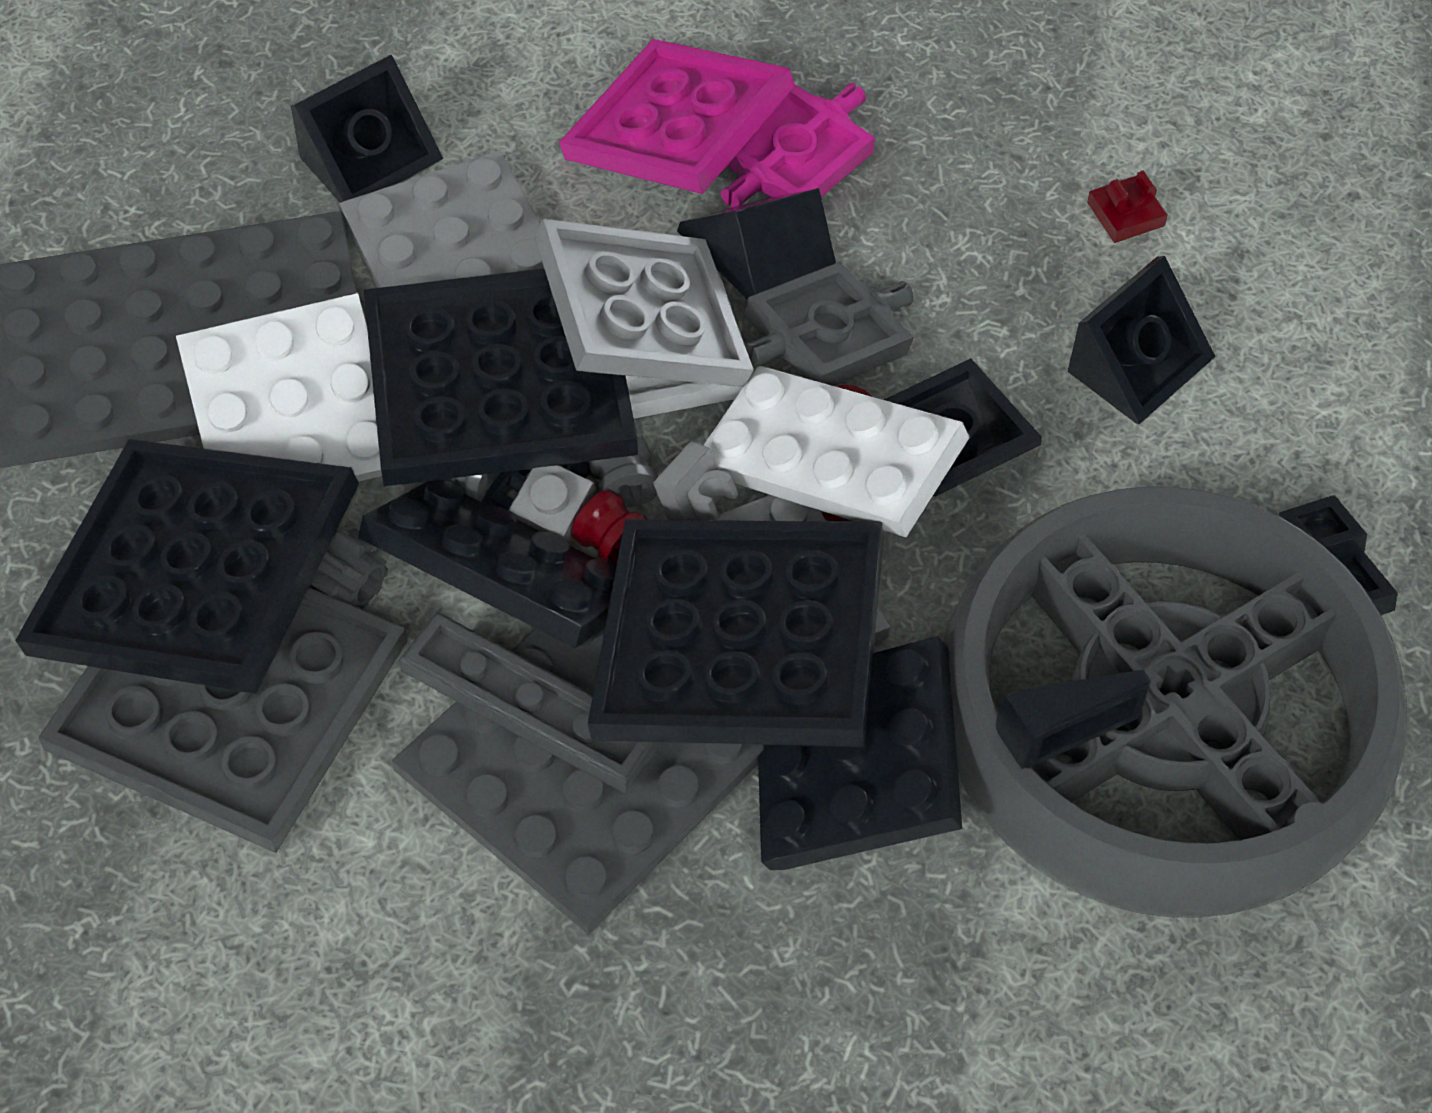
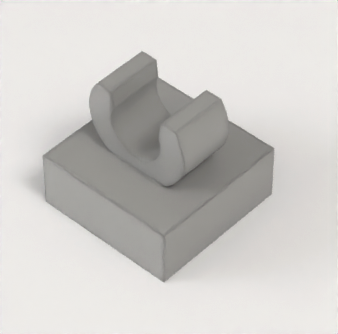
(693, 485)

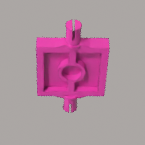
(801, 147)

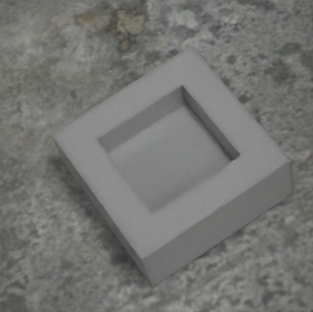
(552, 499)

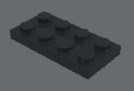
(495, 559)

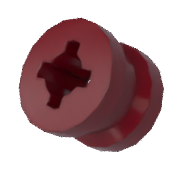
(602, 524)

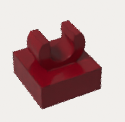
(1128, 207)

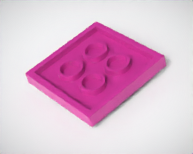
(677, 115)

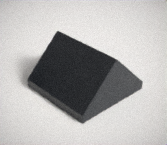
(364, 132)
(766, 240)
(1140, 343)
(992, 422)

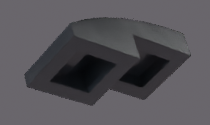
(1343, 536)

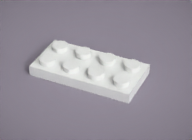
(835, 449)

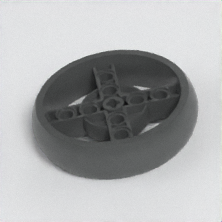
(1190, 699)

